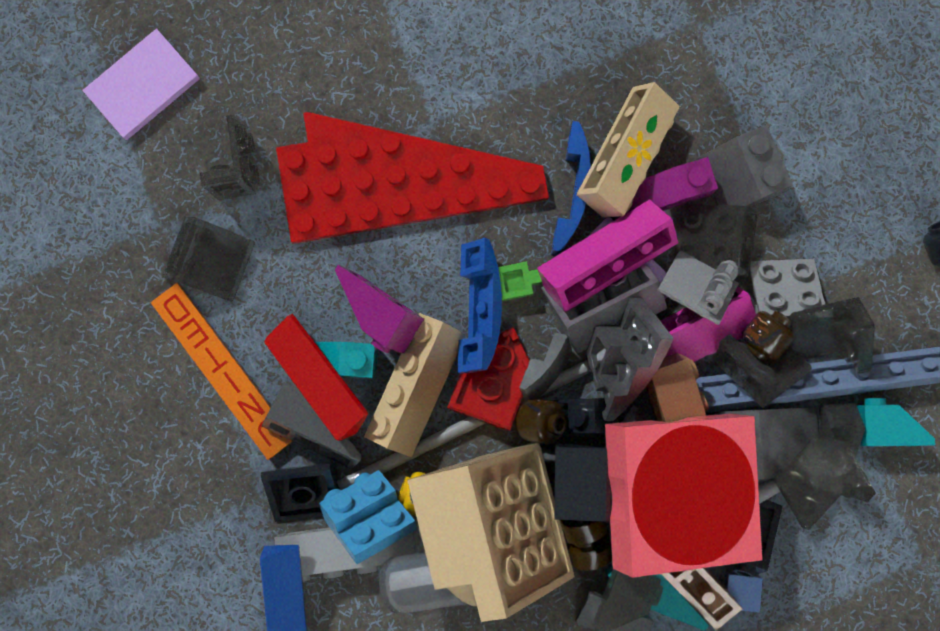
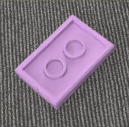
(141, 84)

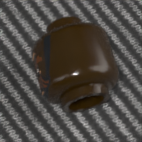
(768, 335)
(541, 421)

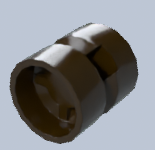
(587, 544)

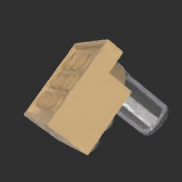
(483, 538)

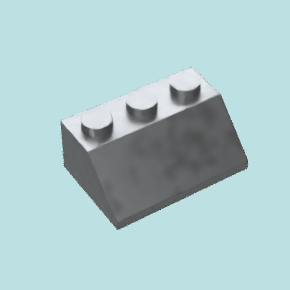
(607, 306)

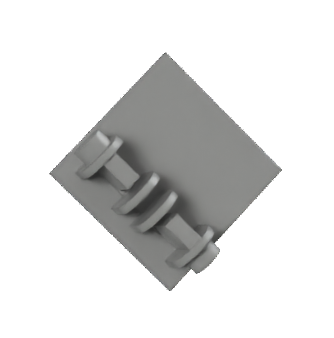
(786, 285)
(700, 286)

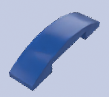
(576, 152)
(485, 306)

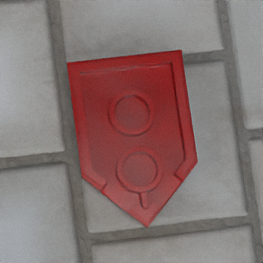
(494, 393)

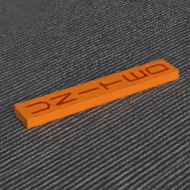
(219, 367)

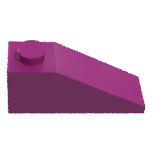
(677, 185)
(378, 313)

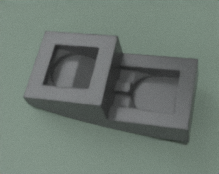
(542, 374)

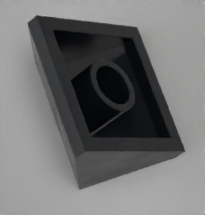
(582, 483)
(299, 490)

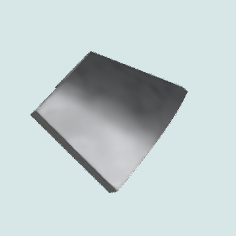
(627, 356)

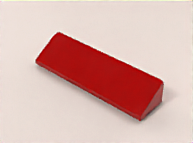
(316, 378)

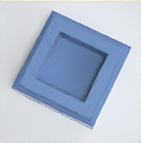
(745, 591)

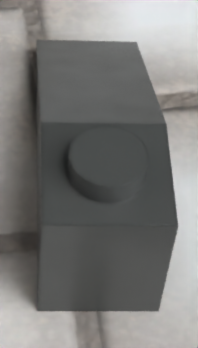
(297, 421)

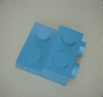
(366, 516)

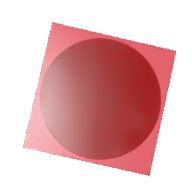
(683, 494)

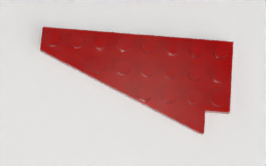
(376, 178)

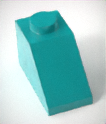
(351, 358)
(891, 426)

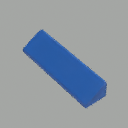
(283, 588)

